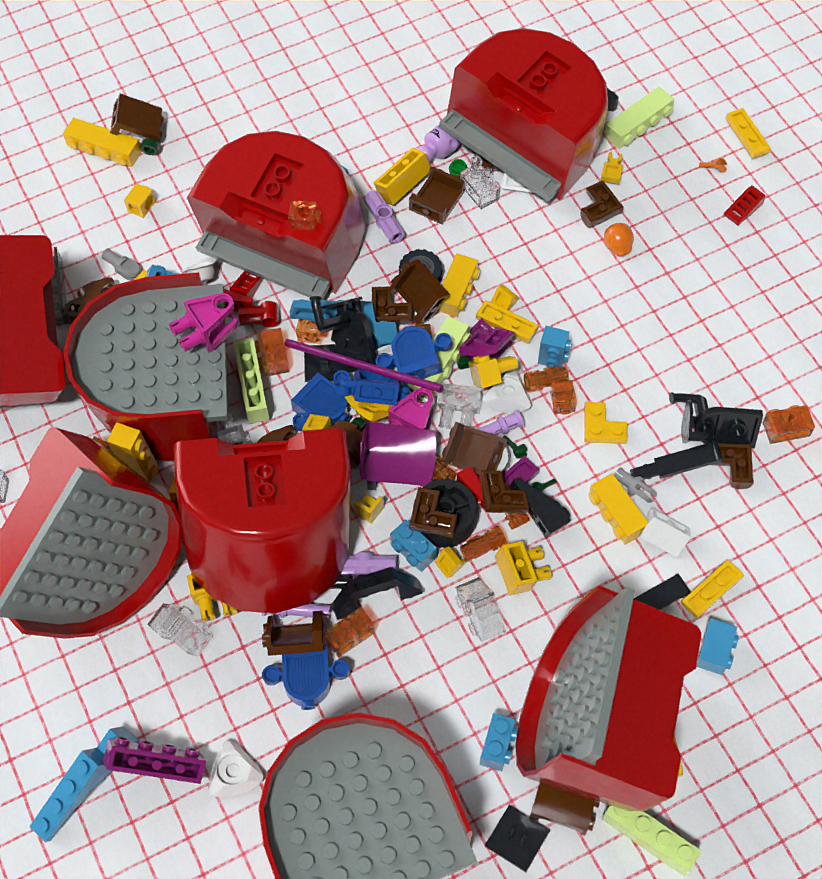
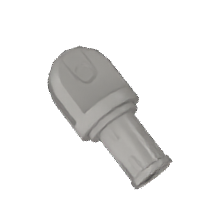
(122, 265)
(634, 484)

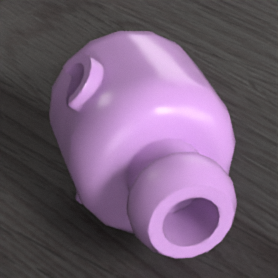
(438, 144)

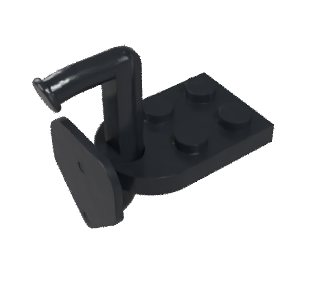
(349, 330)
(717, 423)

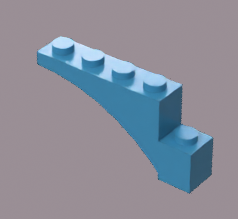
(382, 332)
(75, 786)

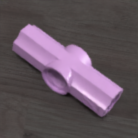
(384, 216)
(365, 563)

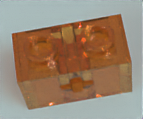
(273, 352)
(788, 424)

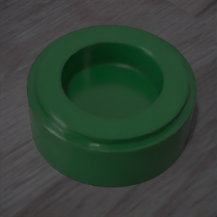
(149, 146)

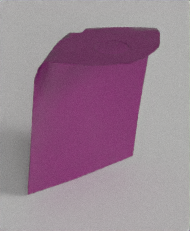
(397, 454)

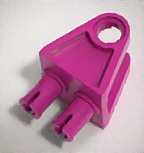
(206, 321)
(411, 412)

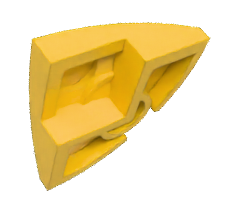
(370, 411)

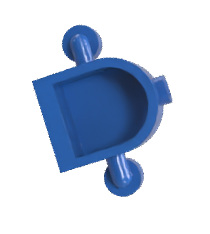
(415, 352)
(372, 388)
(319, 399)
(306, 676)

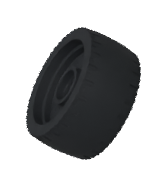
(459, 501)

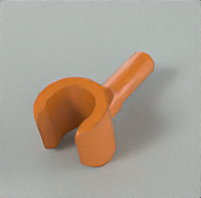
(718, 164)

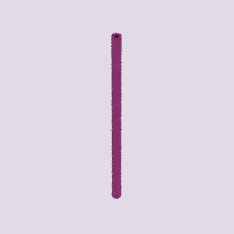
(364, 366)

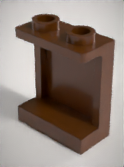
(136, 117)
(437, 195)
(419, 288)
(473, 449)
(294, 638)
(564, 808)

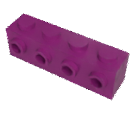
(154, 761)

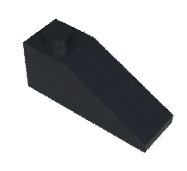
(544, 510)

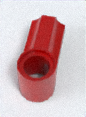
(265, 314)

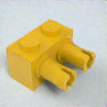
(487, 370)
(516, 567)
(204, 600)

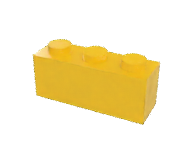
(402, 176)
(459, 284)
(617, 508)

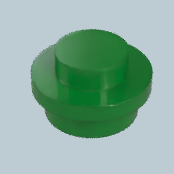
(456, 167)

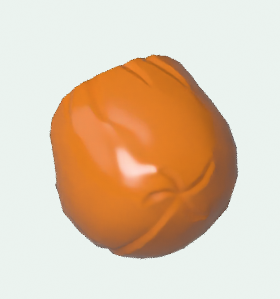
(619, 239)

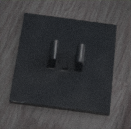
(324, 366)
(517, 838)

